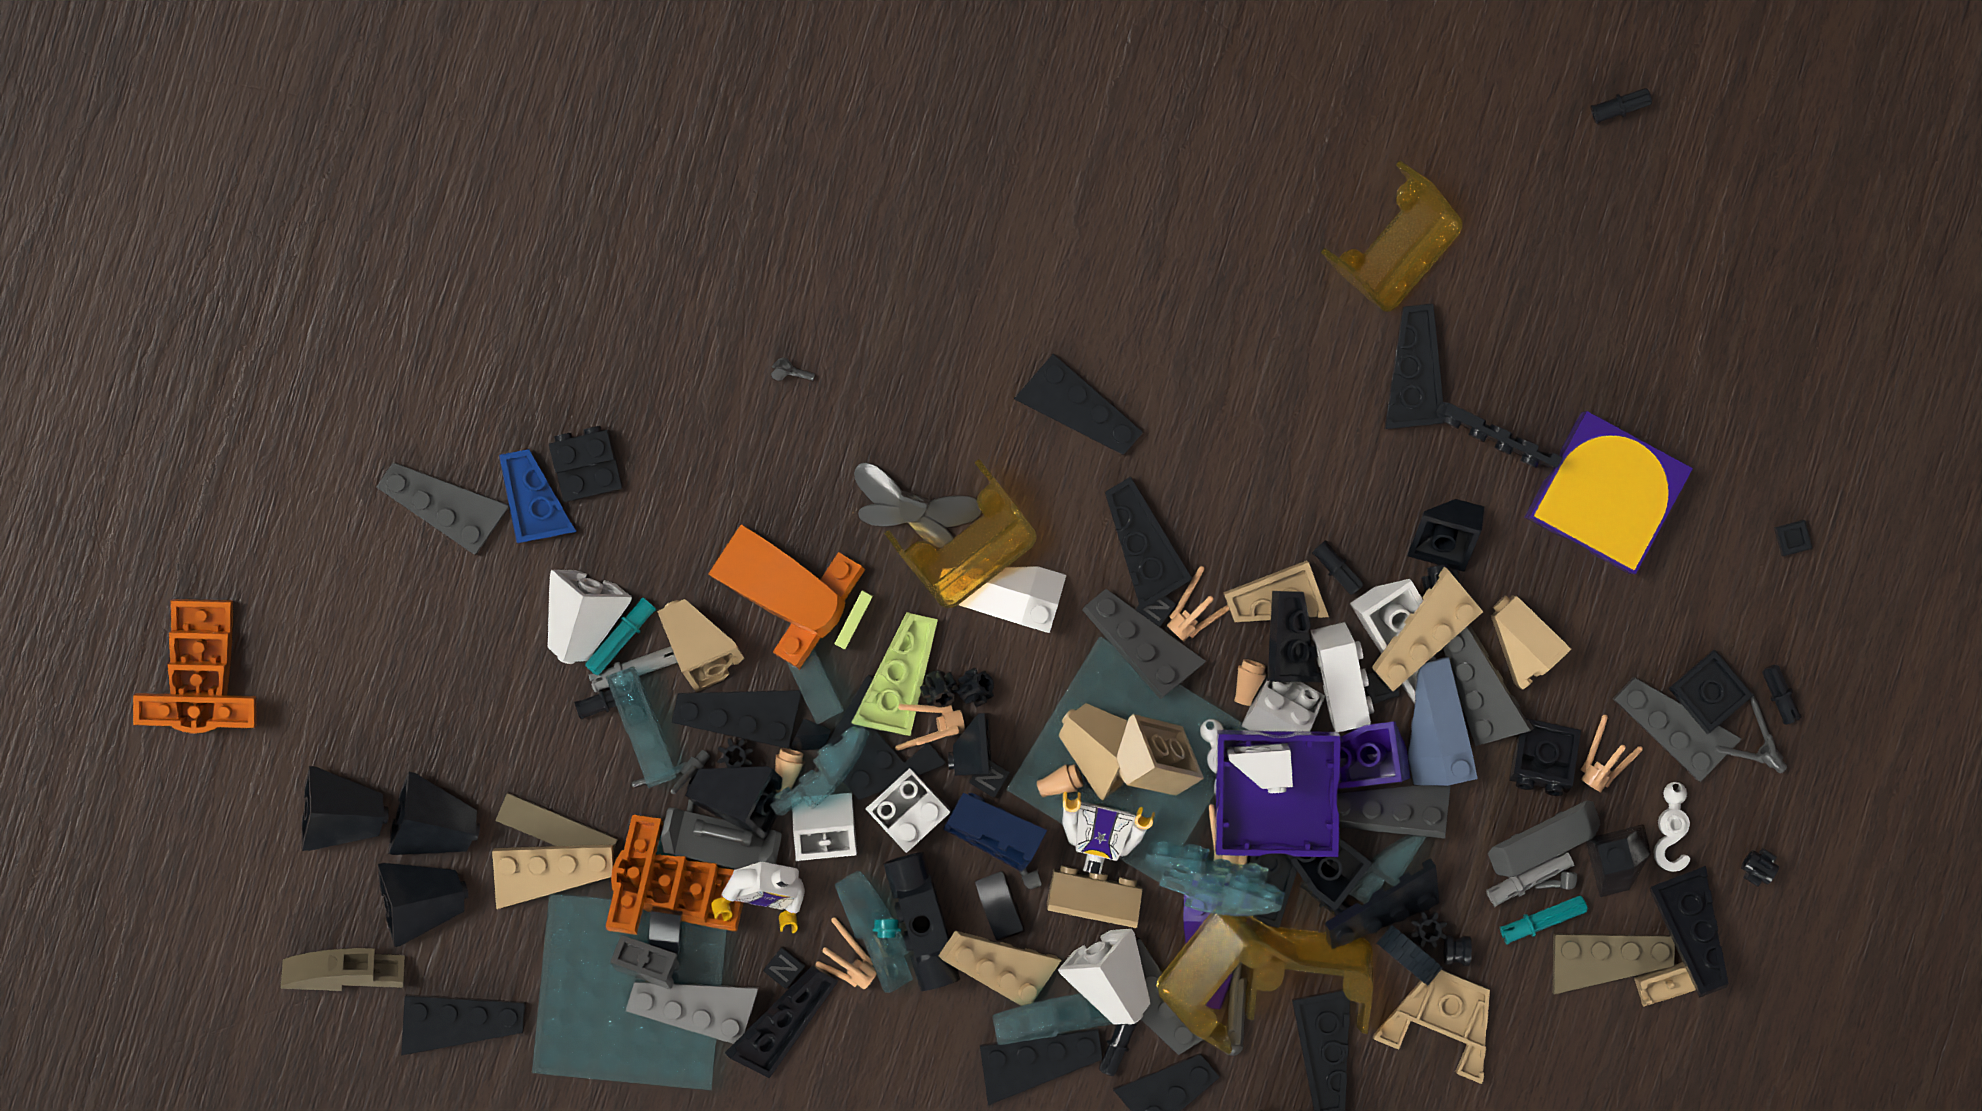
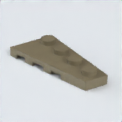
(1602, 958)

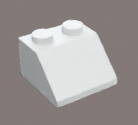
(1265, 765)

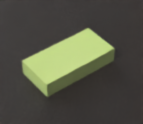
(853, 619)

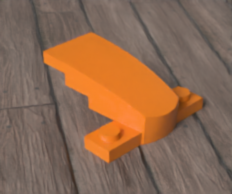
(787, 590)
(198, 673)
(664, 881)

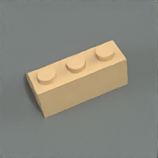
(1157, 756)
(1095, 897)

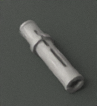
(642, 664)
(1519, 884)

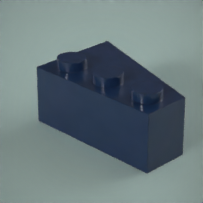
(994, 831)

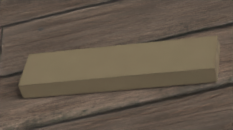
(548, 824)

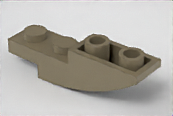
(342, 967)

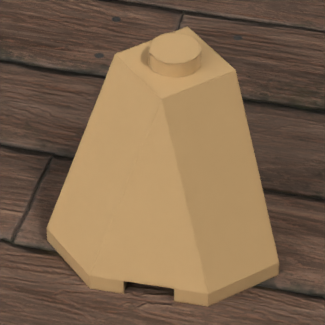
(1526, 641)
(698, 645)
(1094, 742)

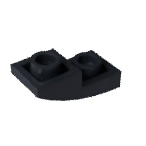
(999, 906)
(666, 929)

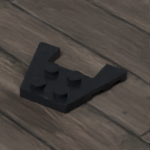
(878, 763)

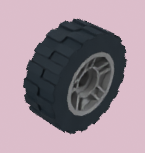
(1409, 955)

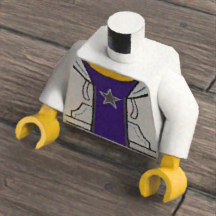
(1102, 831)
(764, 886)

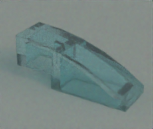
(817, 688)
(1387, 866)

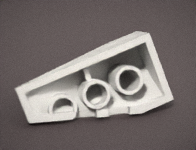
(1020, 596)
(1384, 614)

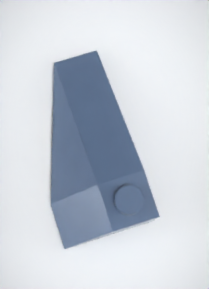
(1439, 737)

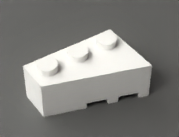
(1342, 677)

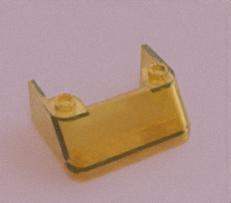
(1405, 246)
(976, 552)
(1316, 956)
(1208, 962)

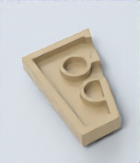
(1254, 599)

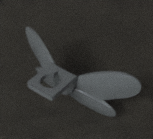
(897, 507)

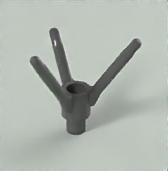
(1767, 753)
(689, 770)

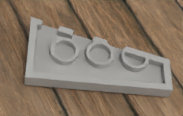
(700, 1008)

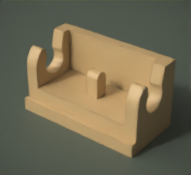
(1664, 984)

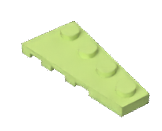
(899, 677)

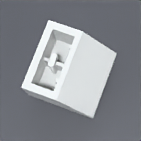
(1283, 707)
(908, 810)
(826, 829)

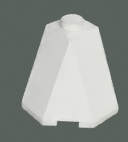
(581, 613)
(1110, 976)

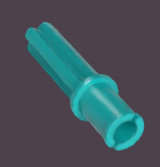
(620, 636)
(1541, 920)

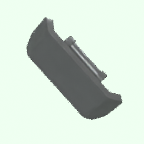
(716, 840)
(1545, 840)

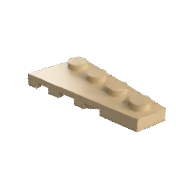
(1434, 624)
(541, 871)
(1004, 968)

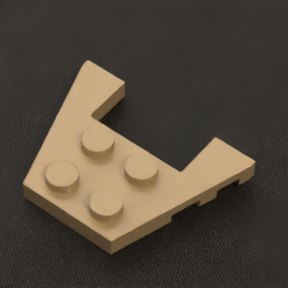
(1451, 1008)

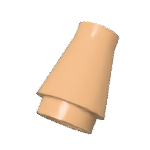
(1249, 679)
(788, 766)
(1062, 780)

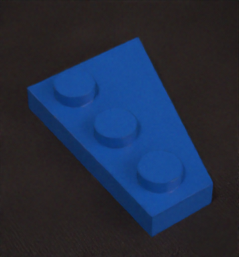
(531, 501)

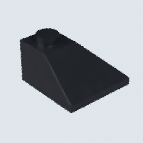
(1448, 534)
(972, 749)

